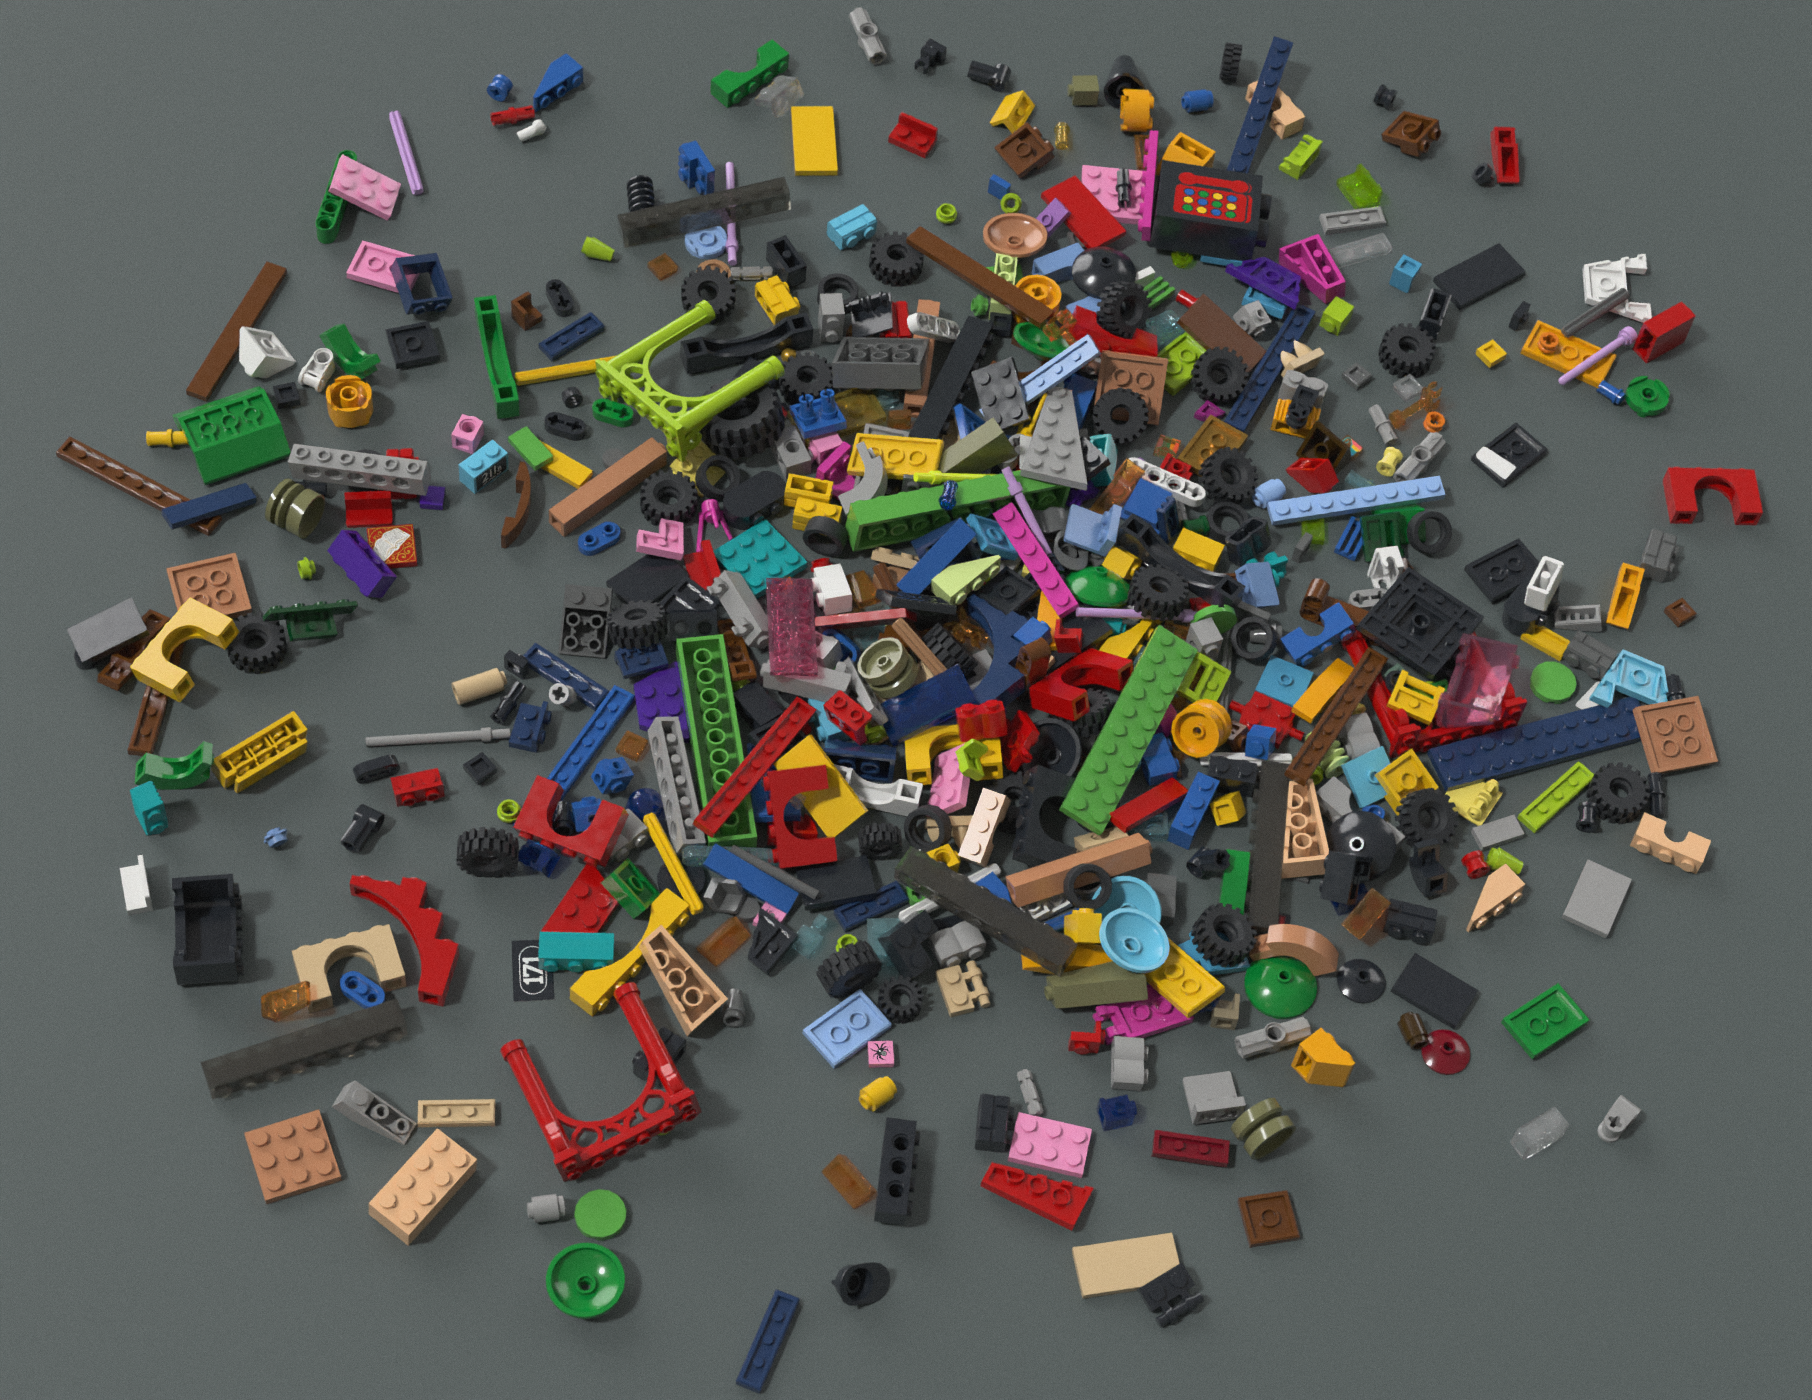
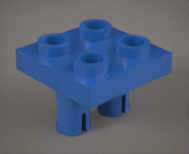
(818, 415)

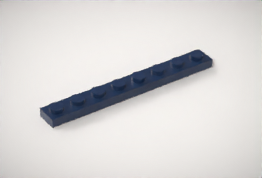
(1260, 105)
(1269, 368)

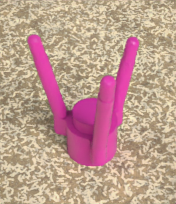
(711, 513)

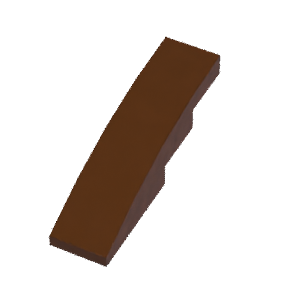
(119, 669)

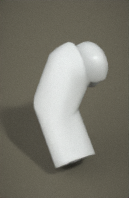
(536, 129)

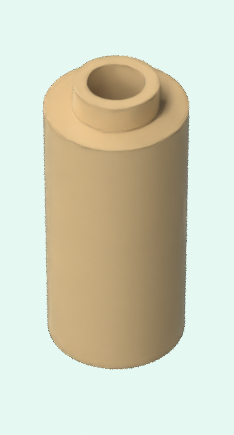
(479, 685)

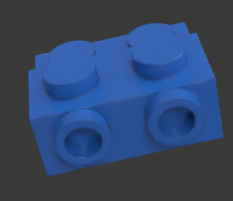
(696, 168)

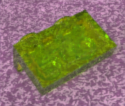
(1360, 188)

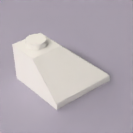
(262, 353)

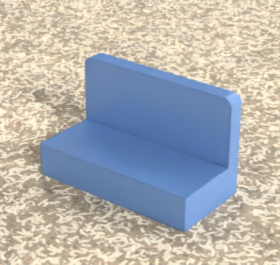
(1259, 584)

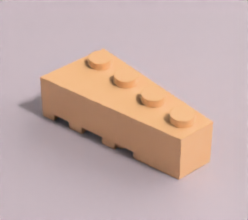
(1304, 833)
(681, 980)

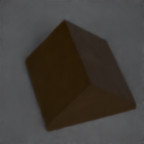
(1325, 445)

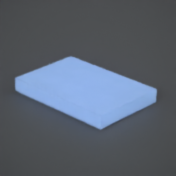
(847, 1028)

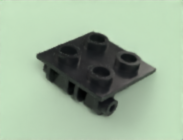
(871, 315)

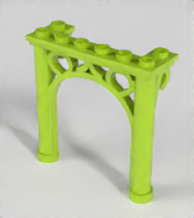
(684, 426)

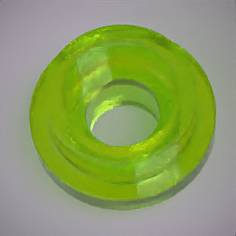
(1181, 259)

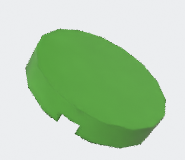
(1223, 617)
(1552, 682)
(600, 1214)

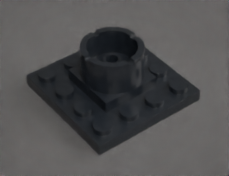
(1419, 623)

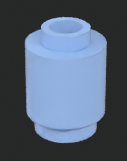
(1267, 492)

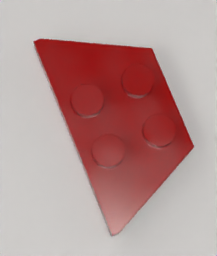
(584, 906)

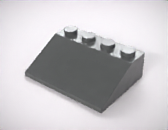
(880, 363)

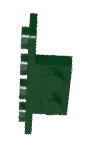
(310, 621)

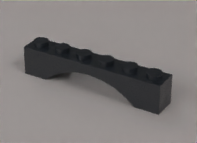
(706, 353)
(1145, 543)

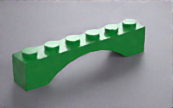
(495, 356)

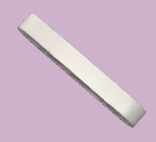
(933, 327)
(1167, 478)

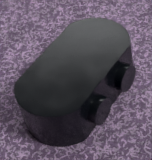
(754, 500)
(1522, 618)

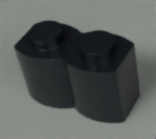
(1248, 540)

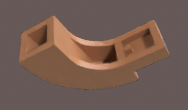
(1299, 943)

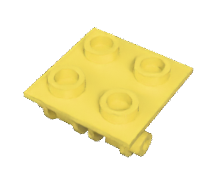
(693, 461)
(1476, 800)

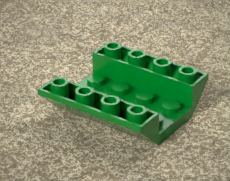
(233, 434)

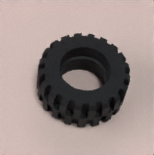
(751, 433)

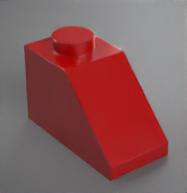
(1313, 474)

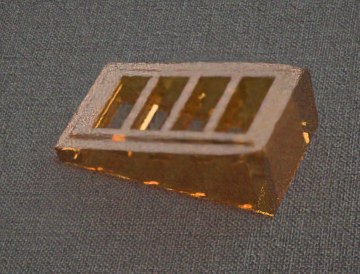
(284, 1001)

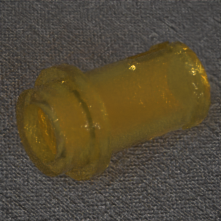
(1061, 131)

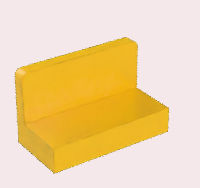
(1013, 111)

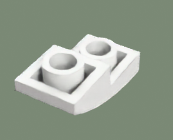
(1047, 907)

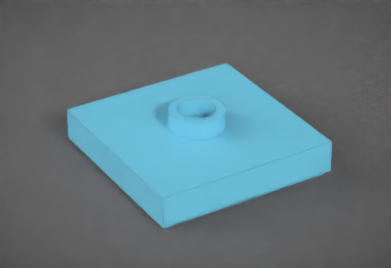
(1361, 776)

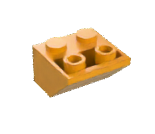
(1187, 151)
(1323, 1061)

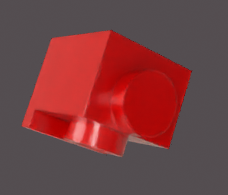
(1176, 467)

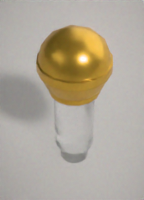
(789, 352)

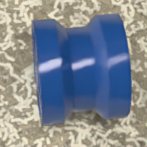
(499, 87)

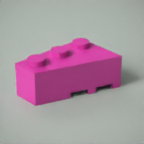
(1315, 266)

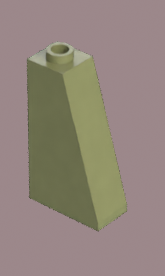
(978, 451)
(1095, 986)

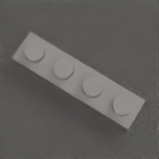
(866, 695)

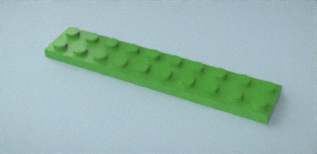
(1128, 730)

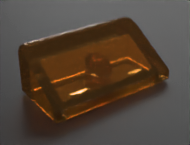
(723, 941)
(848, 1181)

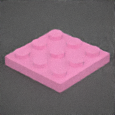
(1102, 183)

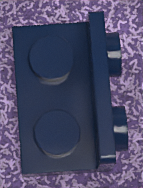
(640, 661)
(529, 727)

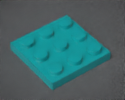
(760, 555)

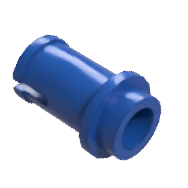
(1611, 392)

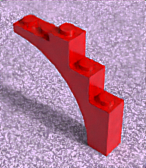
(424, 926)

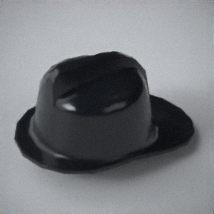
(862, 1283)

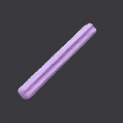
(406, 153)

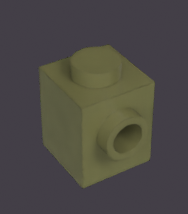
(1084, 90)

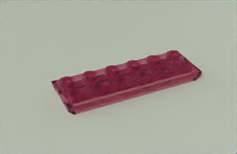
(791, 627)

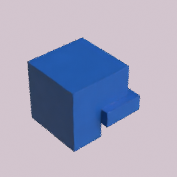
(1144, 503)

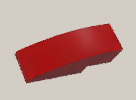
(1505, 155)

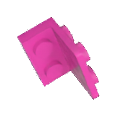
(835, 470)

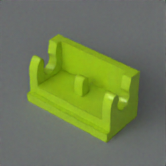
(1301, 157)

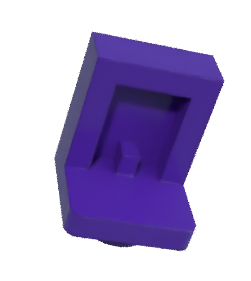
(1077, 497)

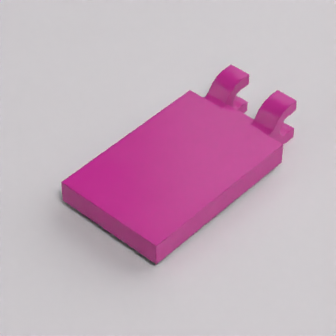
(1140, 1017)

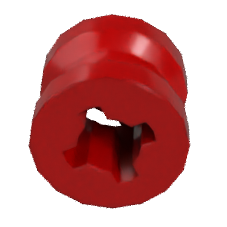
(1475, 864)

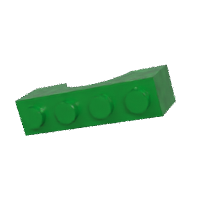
(732, 86)

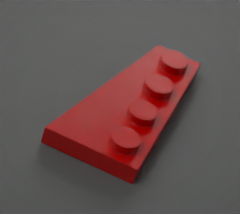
(1048, 1198)

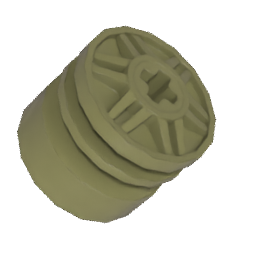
(295, 508)

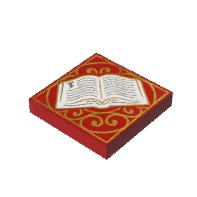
(394, 545)

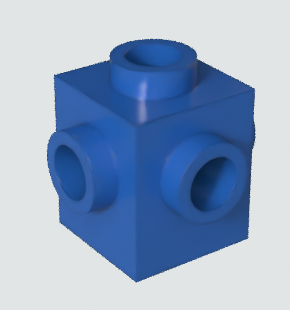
(612, 775)
(584, 812)

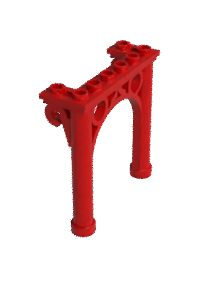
(1406, 736)
(569, 1156)

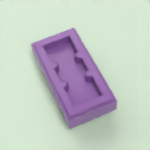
(1053, 216)

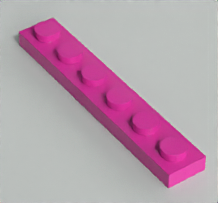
(1147, 192)
(1036, 560)

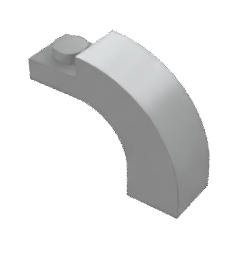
(873, 482)

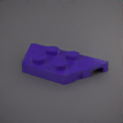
(1269, 278)
(661, 697)

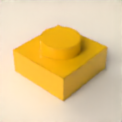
(1491, 353)

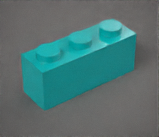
(575, 951)

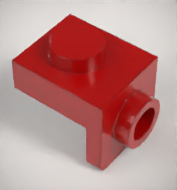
(1087, 1042)

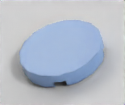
(706, 243)

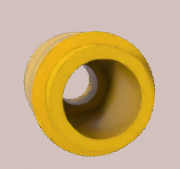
(877, 1093)

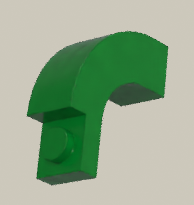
(347, 353)
(176, 772)

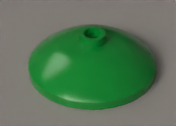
(1036, 343)
(1098, 586)
(1277, 996)
(584, 1265)

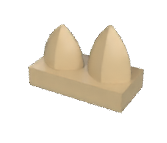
(1306, 358)
(959, 828)

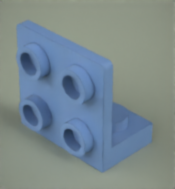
(1092, 530)

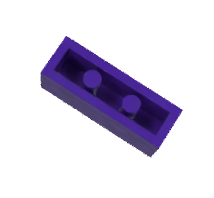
(361, 564)

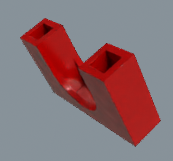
(1141, 344)
(1736, 484)
(1059, 691)
(782, 786)
(592, 845)

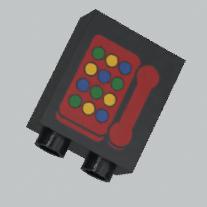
(1209, 212)

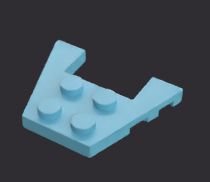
(1634, 678)

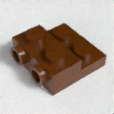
(1412, 133)
(1025, 150)

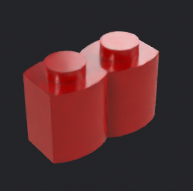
(981, 720)

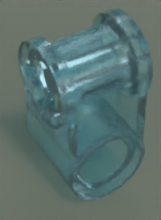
(1164, 326)

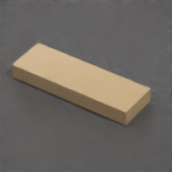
(456, 1113)

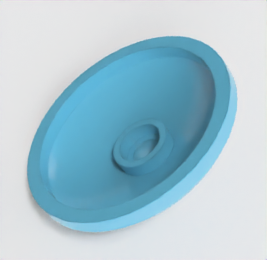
(1131, 893)
(1134, 940)

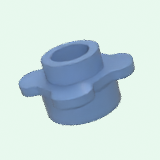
(276, 837)

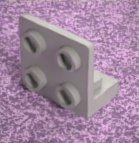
(1212, 1097)

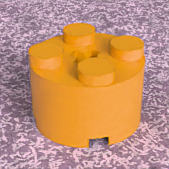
(1135, 110)
(349, 402)

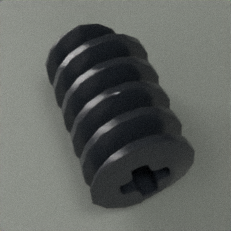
(640, 193)

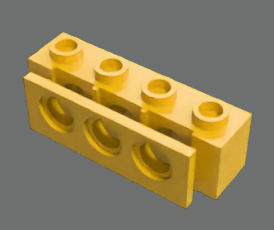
(261, 753)

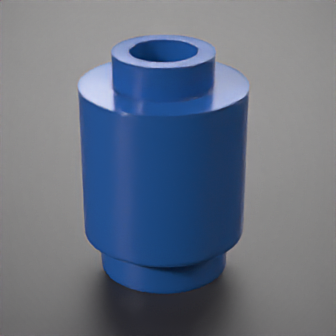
(1197, 100)

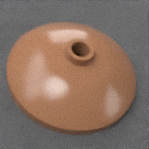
(1015, 235)

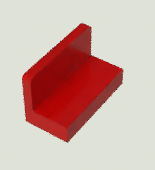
(368, 509)
(702, 565)

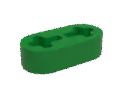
(612, 413)

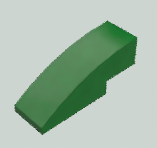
(1235, 879)

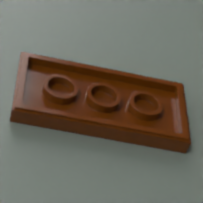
(1215, 328)

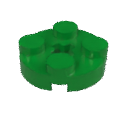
(1647, 406)

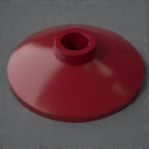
(1446, 1061)

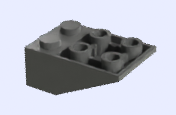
(585, 620)

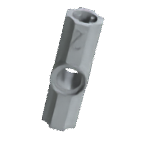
(867, 36)
(1420, 458)
(1259, 1040)

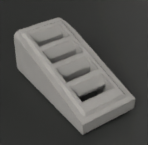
(1585, 611)

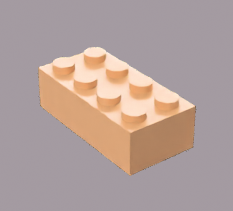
(422, 1186)

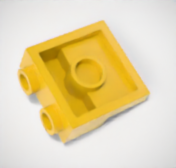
(1404, 777)

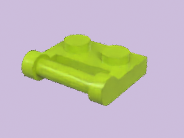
(1210, 683)

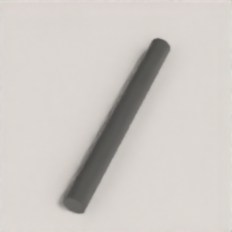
(775, 872)

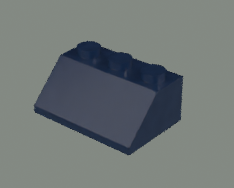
(868, 761)

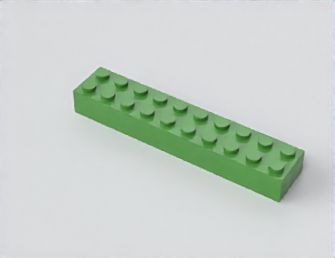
(918, 512)
(714, 731)

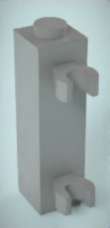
(742, 608)
(812, 687)

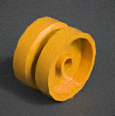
(1043, 290)
(1201, 728)

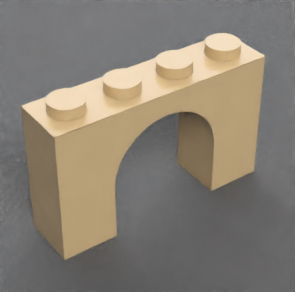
(373, 945)

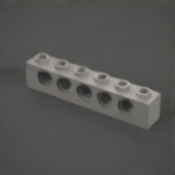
(359, 469)
(675, 783)

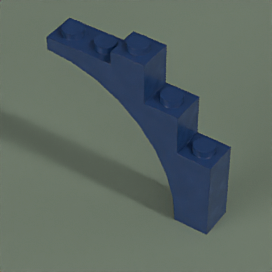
(1002, 679)

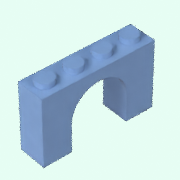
(1059, 268)

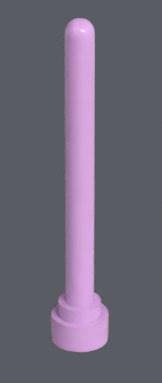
(1626, 337)

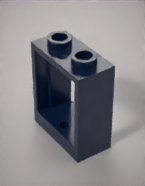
(421, 264)
(921, 543)

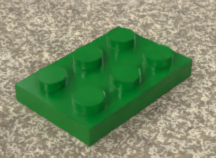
(1545, 1021)

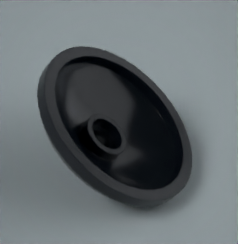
(1099, 267)
(1055, 738)
(1372, 831)

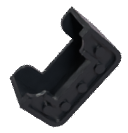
(207, 929)

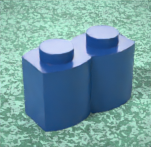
(1158, 761)

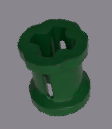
(1199, 525)

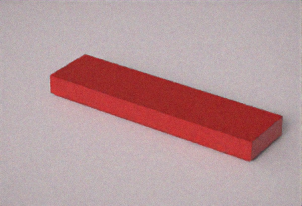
(1148, 805)

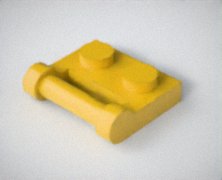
(1414, 703)

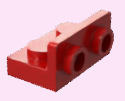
(913, 135)
(848, 716)
(417, 787)

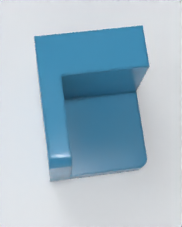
(1404, 273)

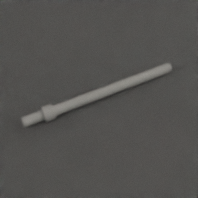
(484, 734)

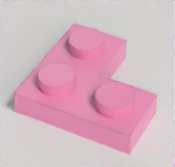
(666, 543)

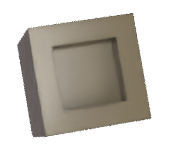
(1226, 1014)

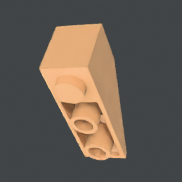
(1499, 890)

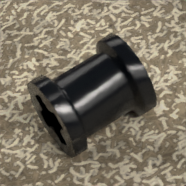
(1587, 817)

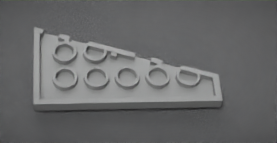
(1056, 444)

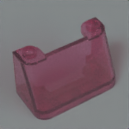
(1477, 683)

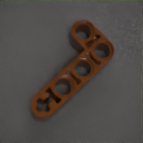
(1317, 601)
(1033, 663)

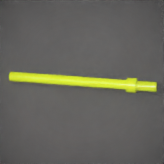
(937, 477)

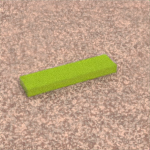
(1556, 797)

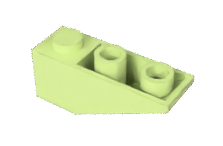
(1006, 268)
(961, 579)

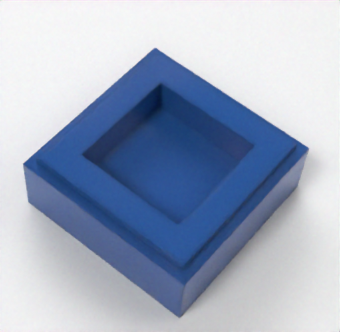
(998, 187)

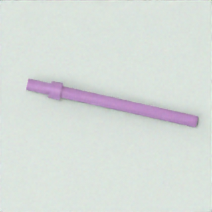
(731, 244)
(1015, 488)
(1185, 616)

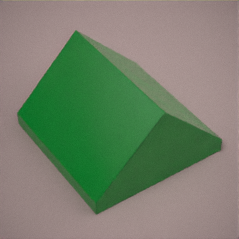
(1406, 514)
(630, 888)

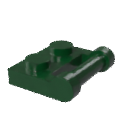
(1374, 533)

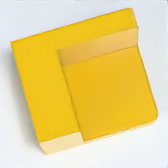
(1228, 808)

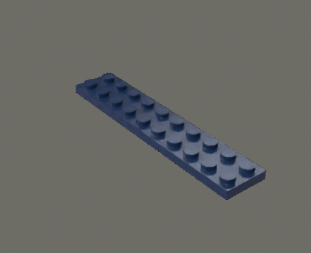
(1536, 744)

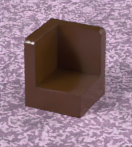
(524, 312)

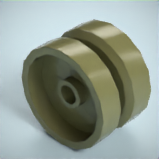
(888, 667)
(1263, 1128)

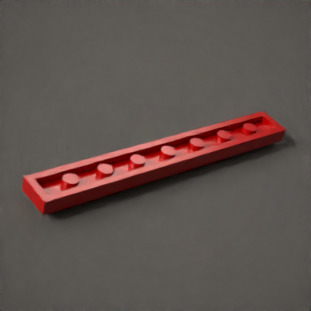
(754, 767)

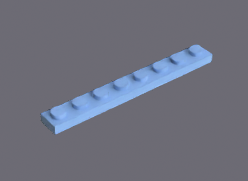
(1355, 500)

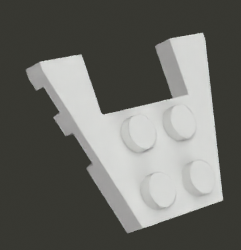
(1607, 277)

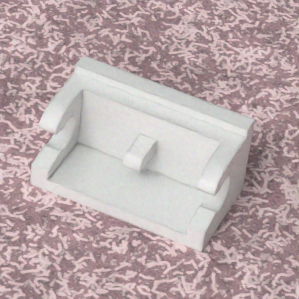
(1385, 566)

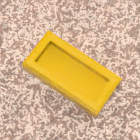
(1547, 642)

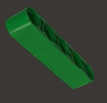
(332, 209)

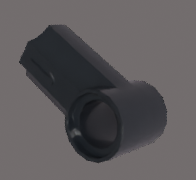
(995, 77)
(364, 823)
(1207, 860)

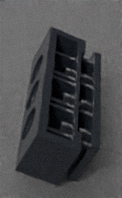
(898, 1136)

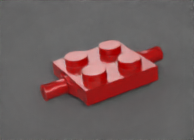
(1270, 713)
(1018, 741)

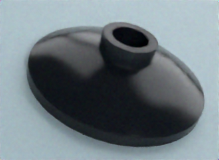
(1360, 989)

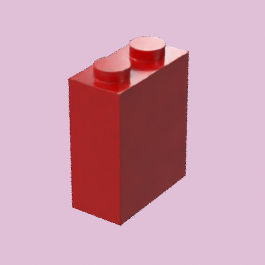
(1664, 332)

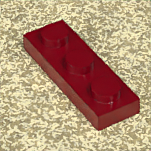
(1190, 1148)

